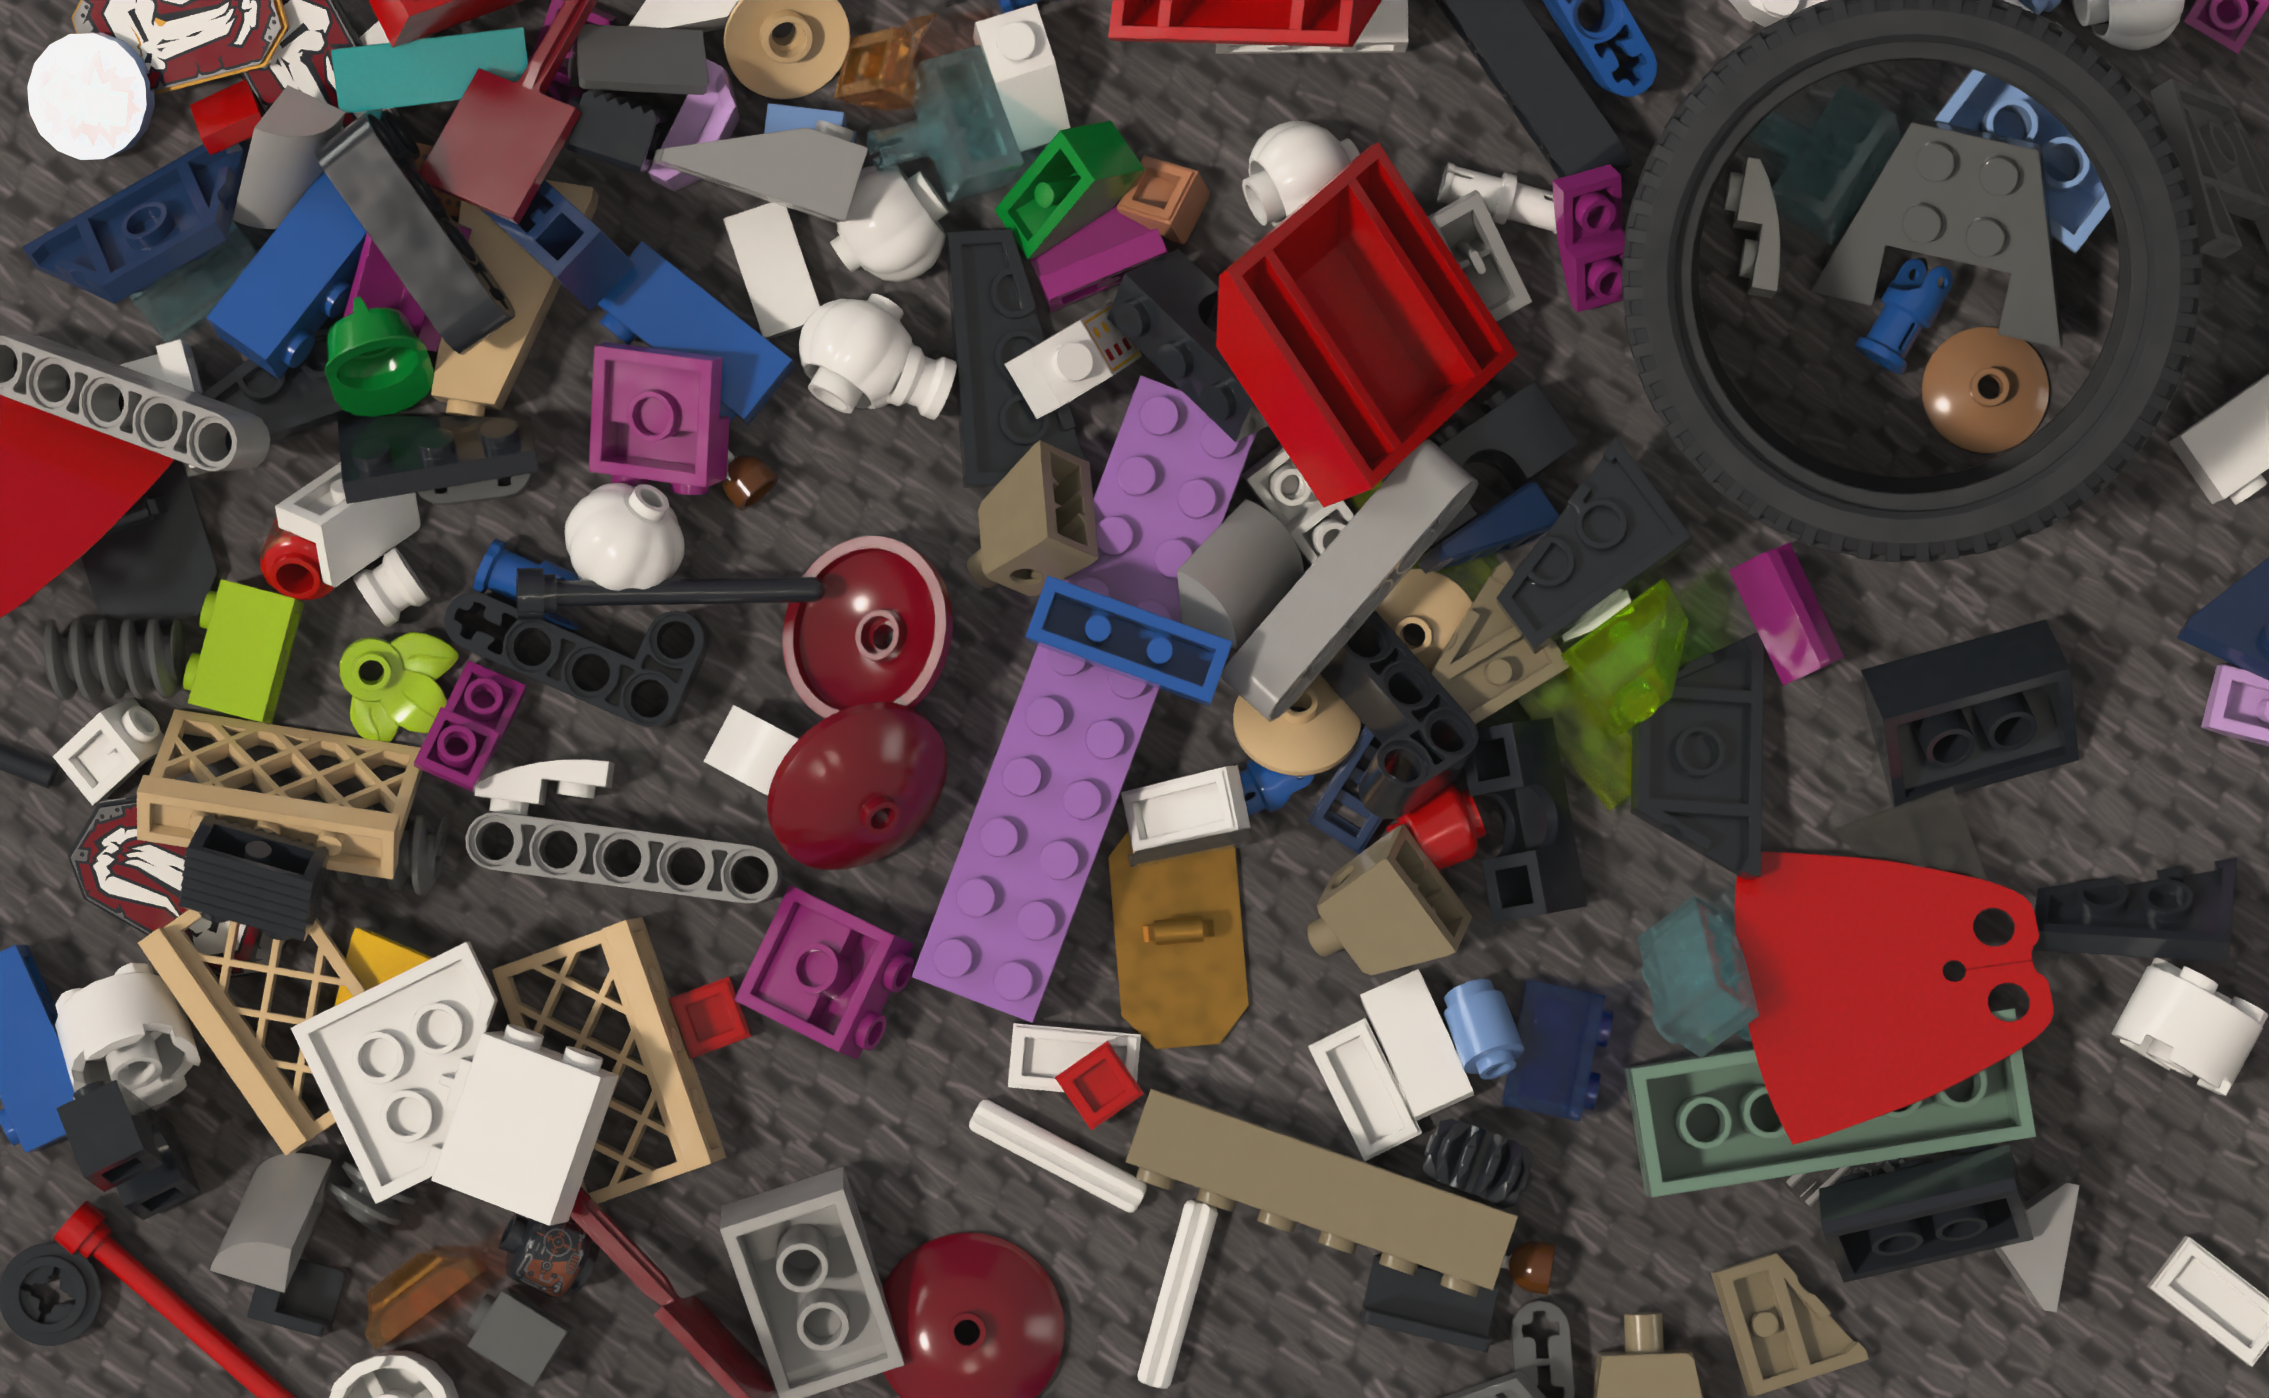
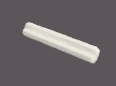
(1058, 1156)
(1177, 1294)

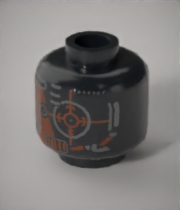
(548, 1256)

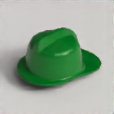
(376, 362)

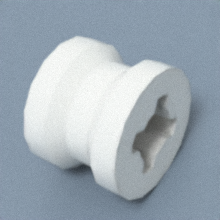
(924, 383)
(391, 587)

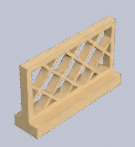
(356, 837)
(653, 1030)
(230, 1034)

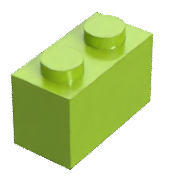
(243, 651)

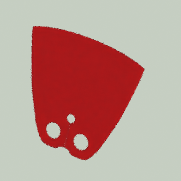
(60, 494)
(1857, 990)

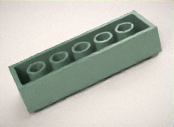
(1716, 1127)

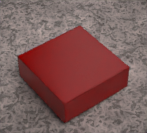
(226, 117)
(710, 1017)
(1099, 1085)

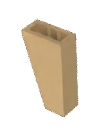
(490, 369)

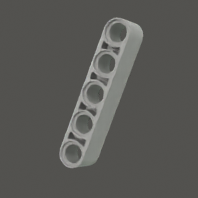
(146, 409)
(1349, 580)
(594, 847)

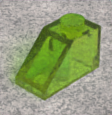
(1631, 658)

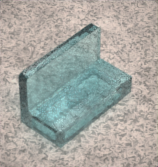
(195, 287)

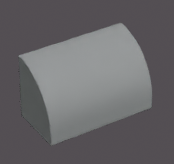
(283, 157)
(1239, 574)
(274, 1220)

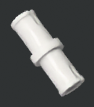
(1502, 196)

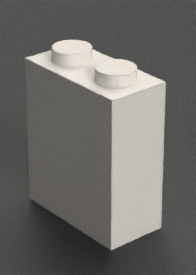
(526, 1125)

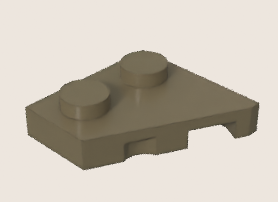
(1487, 657)
(1779, 1327)

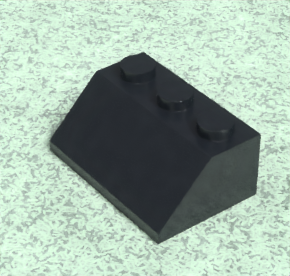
(1972, 712)
(1924, 1212)

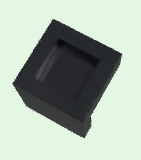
(307, 1303)

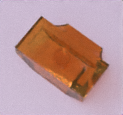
(881, 67)
(417, 1290)

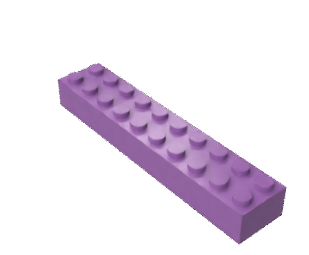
(1076, 721)

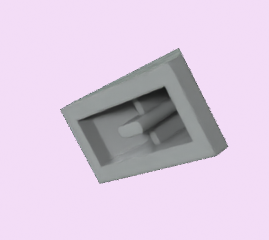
(1481, 254)
(2041, 1262)

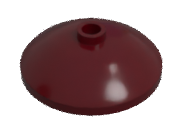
(839, 645)
(857, 786)
(982, 1282)

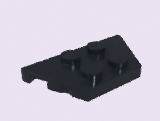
(1703, 758)

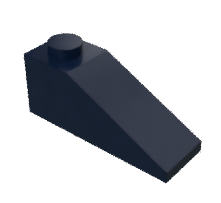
(567, 246)

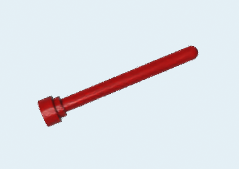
(91, 1236)

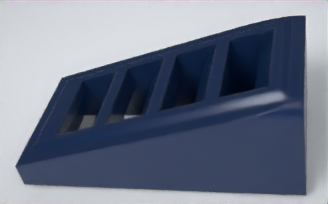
(1509, 524)
(1333, 823)

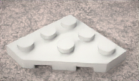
(399, 1064)

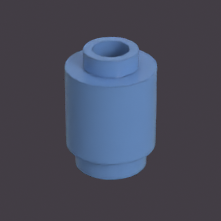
(1482, 1029)

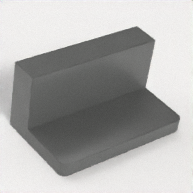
(639, 60)

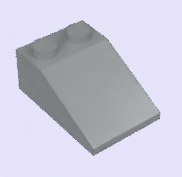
(811, 1284)

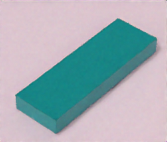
(424, 68)

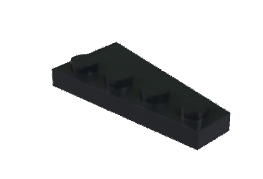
(990, 326)

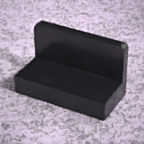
(1426, 1308)

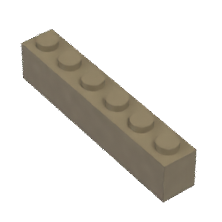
(1322, 1190)

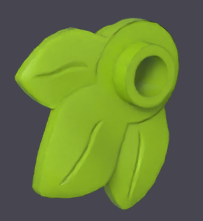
(406, 690)

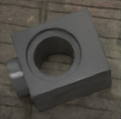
(517, 1335)

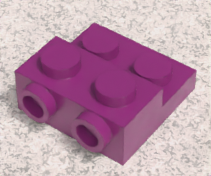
(658, 418)
(826, 973)

